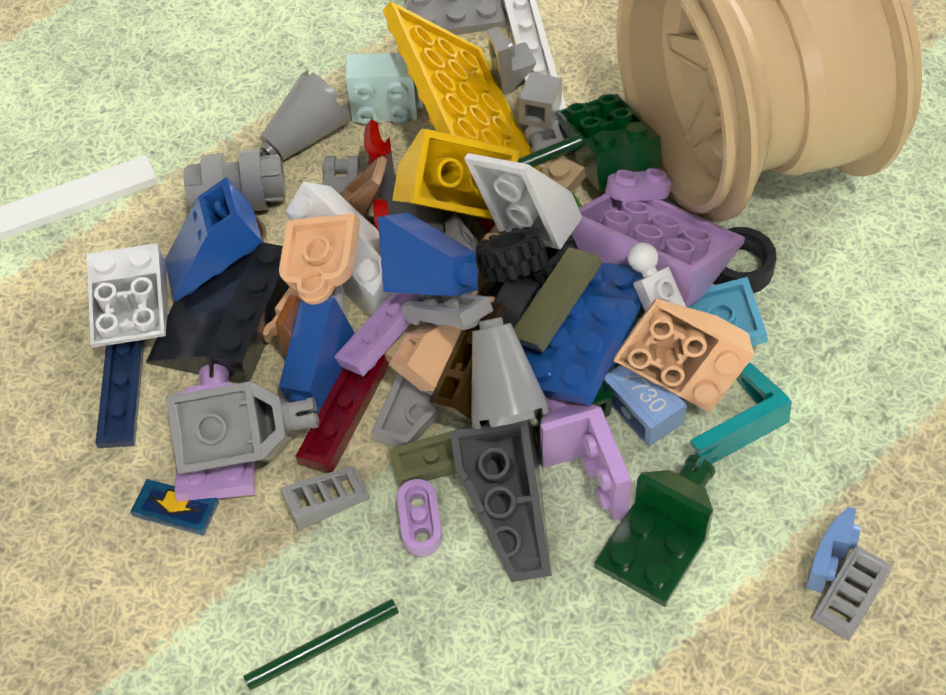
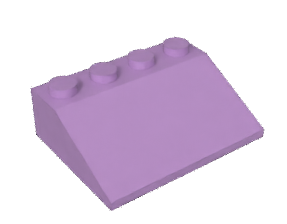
(684, 242)

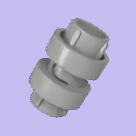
(254, 175)

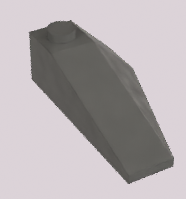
(506, 490)

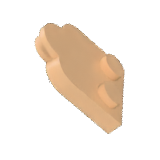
(319, 254)

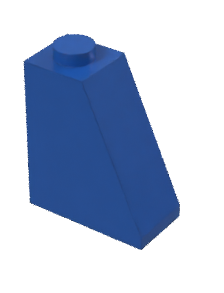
(423, 259)
(310, 360)

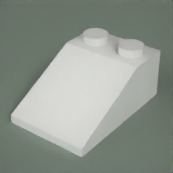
(525, 198)

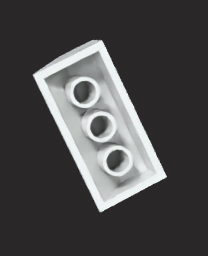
(366, 282)

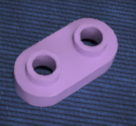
(638, 186)
(419, 519)

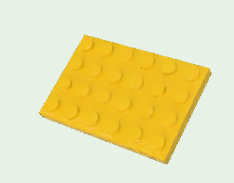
(454, 82)

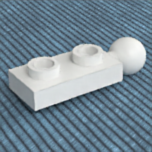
(655, 283)

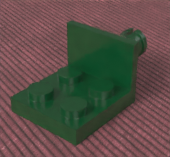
(661, 531)

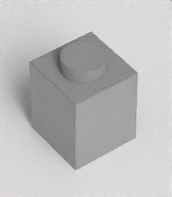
(540, 100)

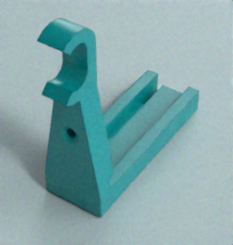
(768, 414)

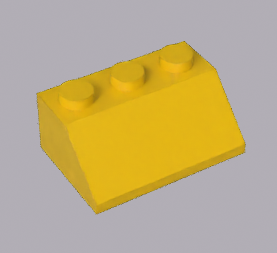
(438, 176)

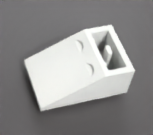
(127, 295)

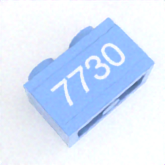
(645, 405)

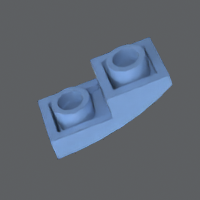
(834, 546)

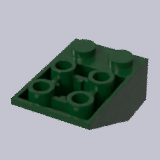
(611, 138)

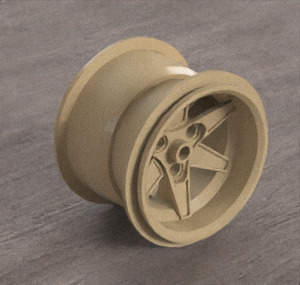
(768, 89)

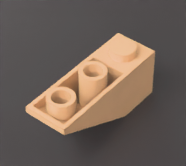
(425, 354)

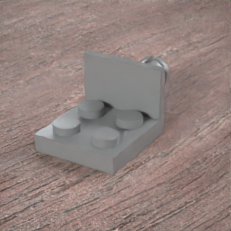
(233, 425)

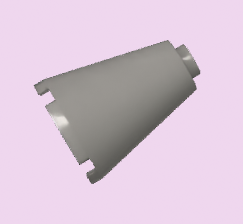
(304, 117)
(502, 377)

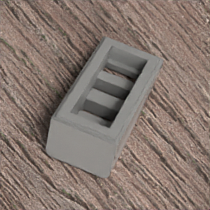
(317, 511)
(863, 570)

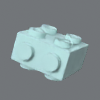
(381, 88)

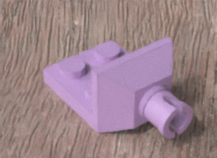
(583, 432)
(217, 482)

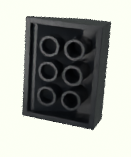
(224, 318)

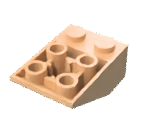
(686, 352)

